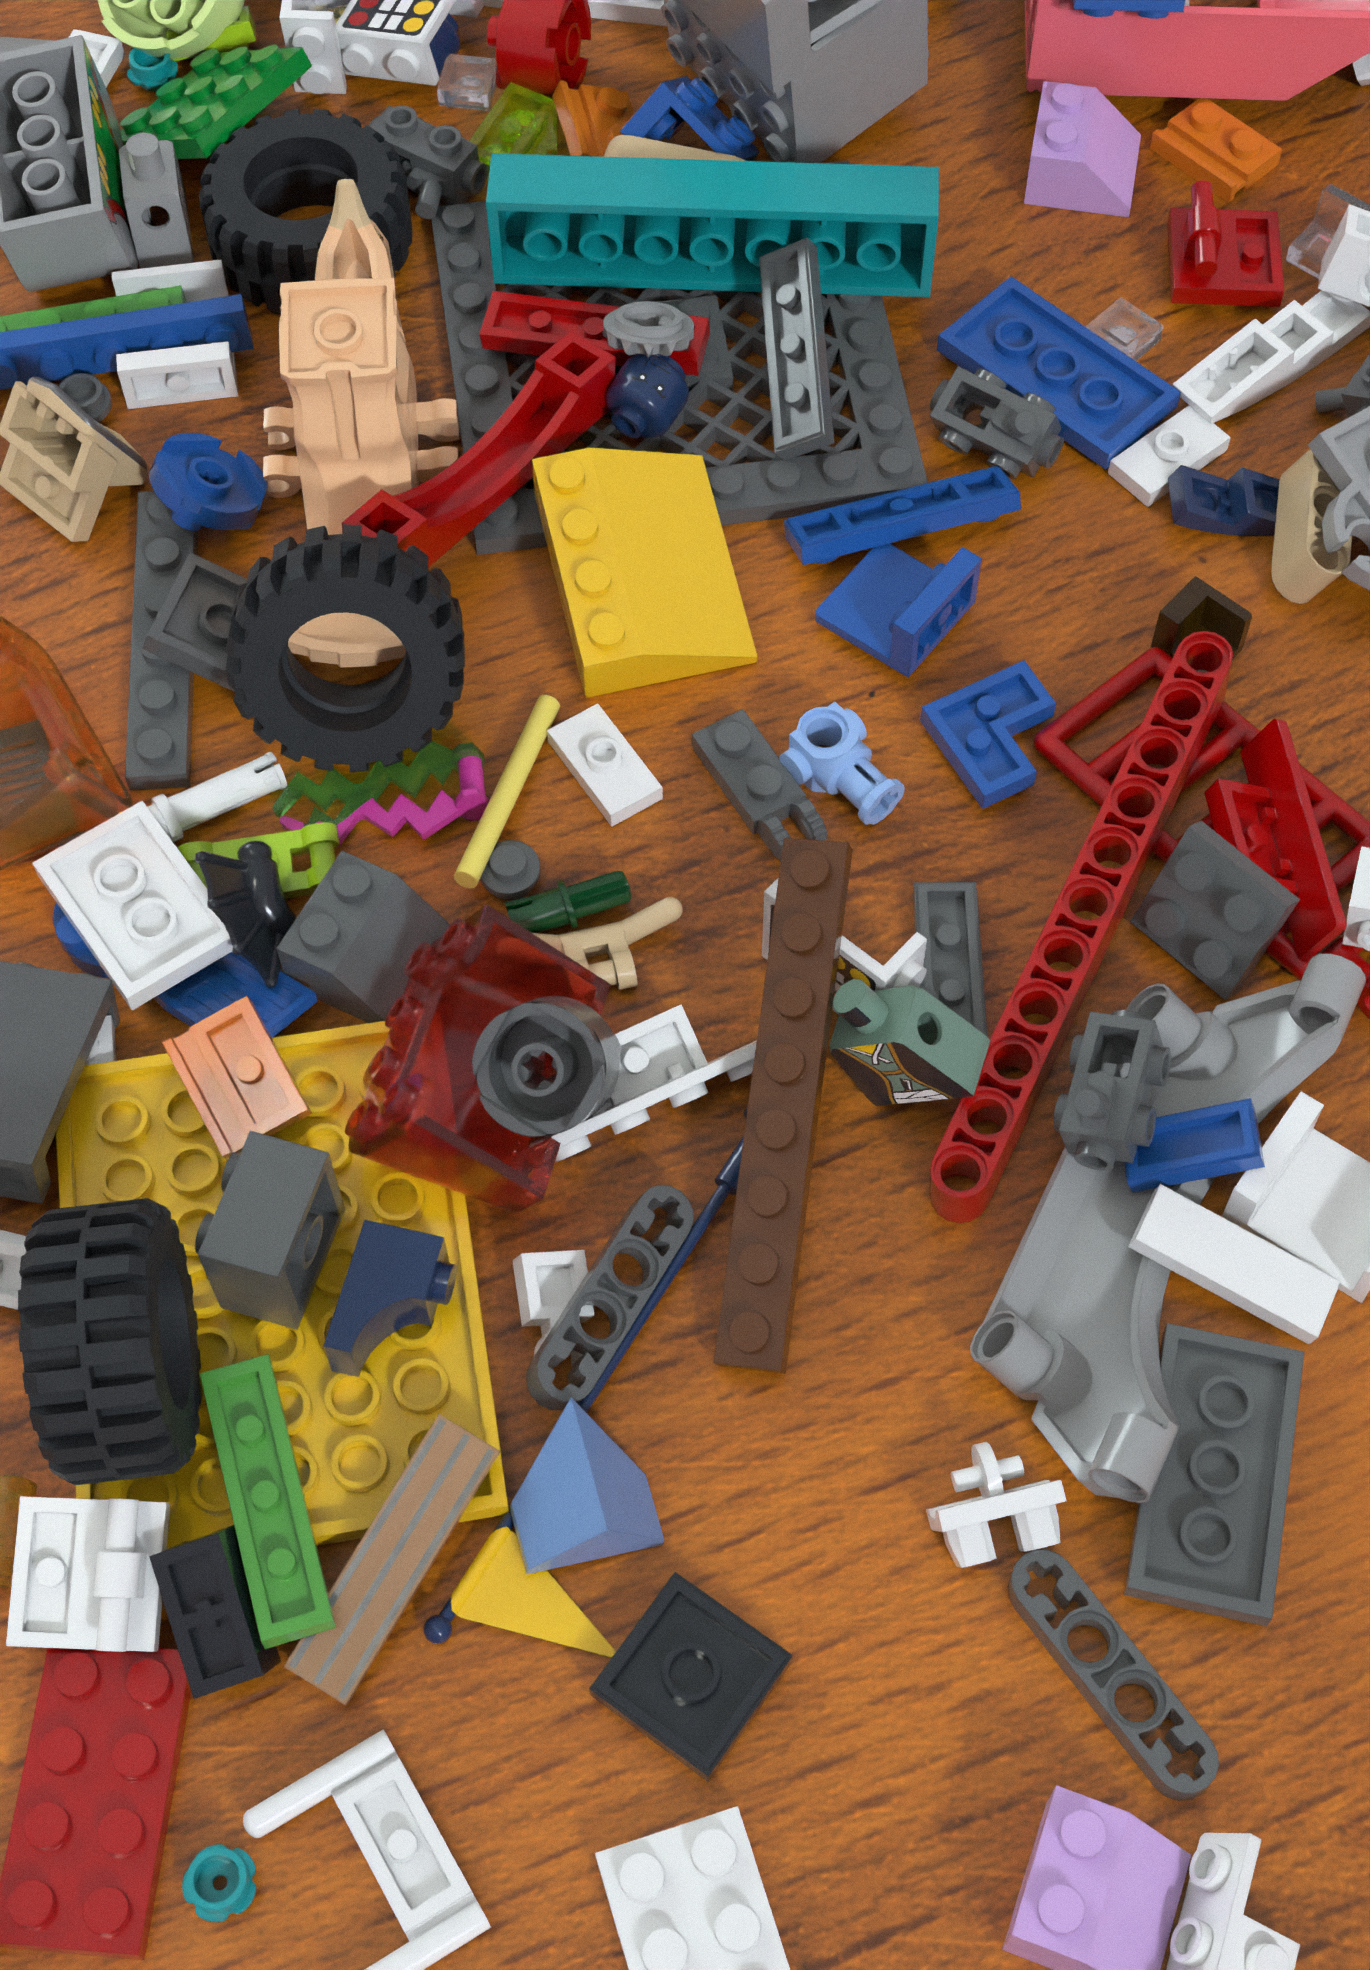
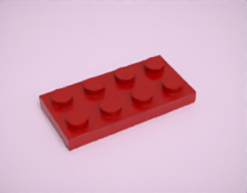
(94, 1803)

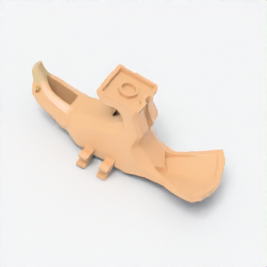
(351, 409)

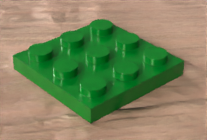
(216, 97)

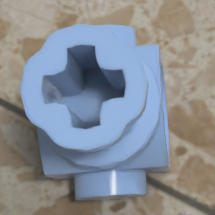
(843, 765)

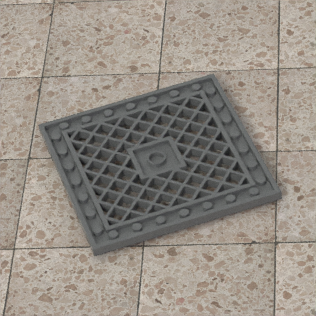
(743, 492)

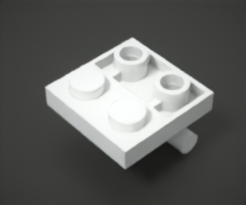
(87, 1574)

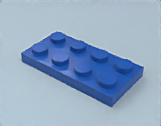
(1036, 348)

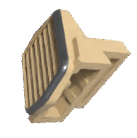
(62, 458)

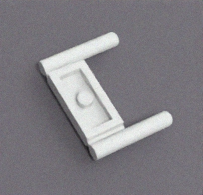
(397, 1843)

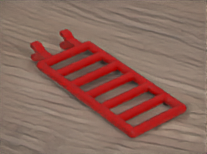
(1235, 733)

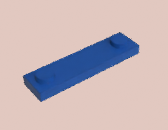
(901, 515)

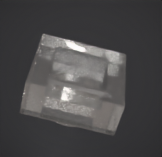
(467, 82)
(1127, 328)

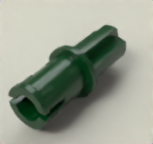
(566, 904)

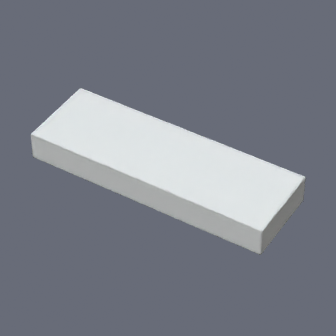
(1235, 1264)

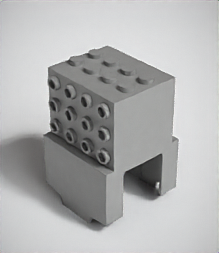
(798, 93)

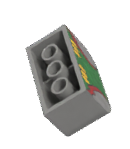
(60, 168)

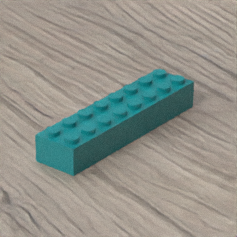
(709, 222)

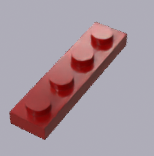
(536, 323)

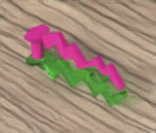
(362, 797)

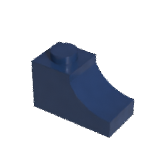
(390, 1284)

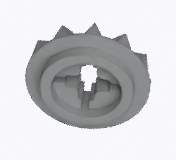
(648, 328)

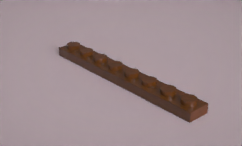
(783, 1106)

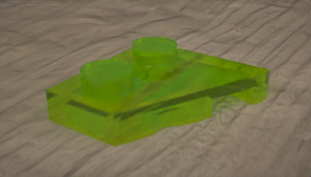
(518, 125)

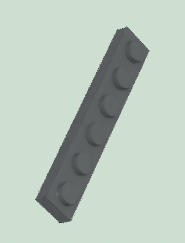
(158, 689)

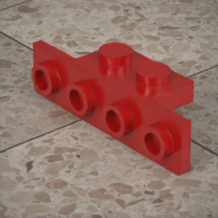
(1278, 831)

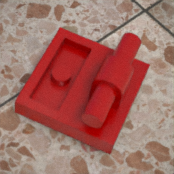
(1223, 254)

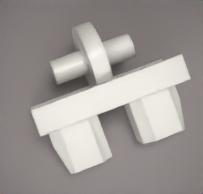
(1029, 1506)

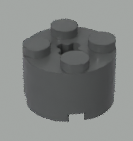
(511, 1076)

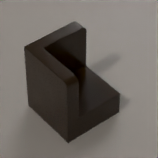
(1200, 609)

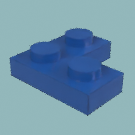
(978, 726)

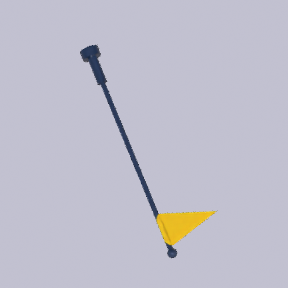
(496, 1583)

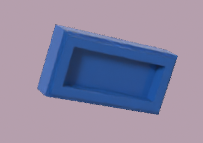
(1198, 1146)

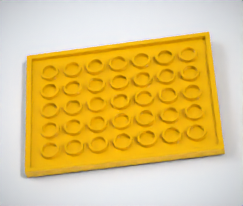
(141, 1137)

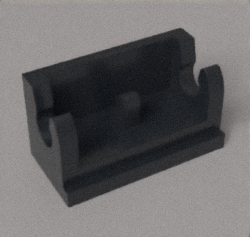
(212, 1612)

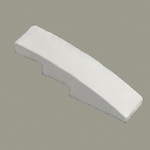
(1270, 355)

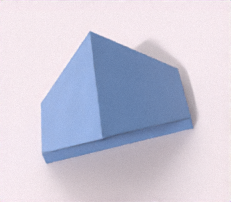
(582, 1499)

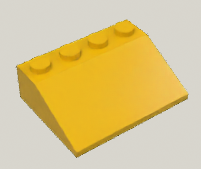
(640, 567)

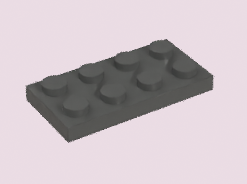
(1221, 1498)

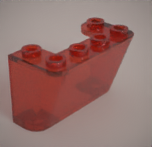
(422, 1089)

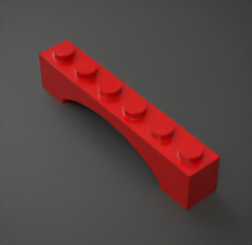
(545, 417)

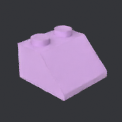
(1082, 152)
(1096, 1889)

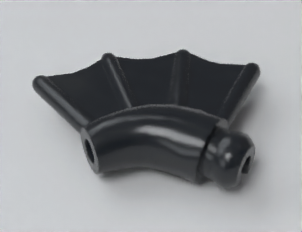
(249, 904)

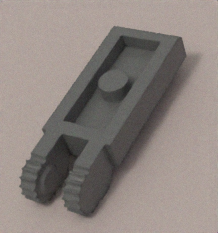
(756, 781)

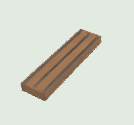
(394, 1557)

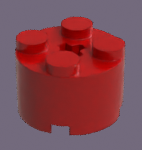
(540, 43)

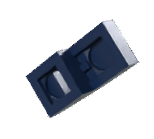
(1230, 507)

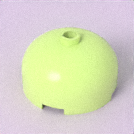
(145, 24)

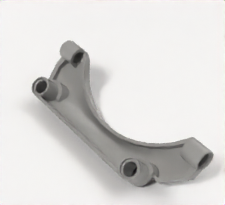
(1085, 1308)

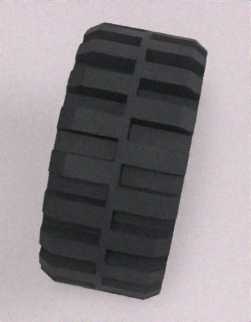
(291, 166)
(333, 719)
(110, 1341)

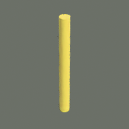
(506, 792)

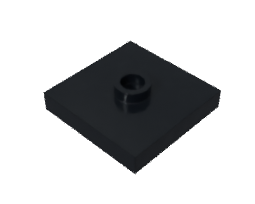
(691, 1676)

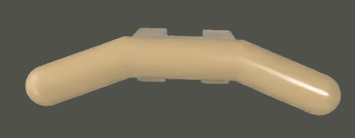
(614, 940)

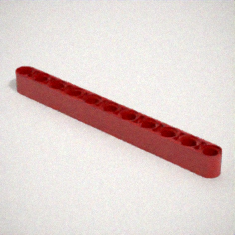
(1079, 940)

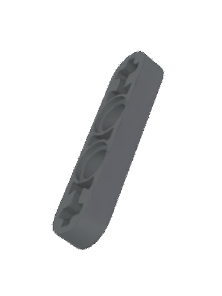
(607, 1292)
(1102, 1678)

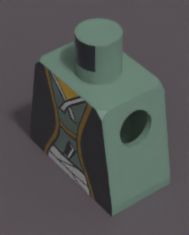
(905, 1045)

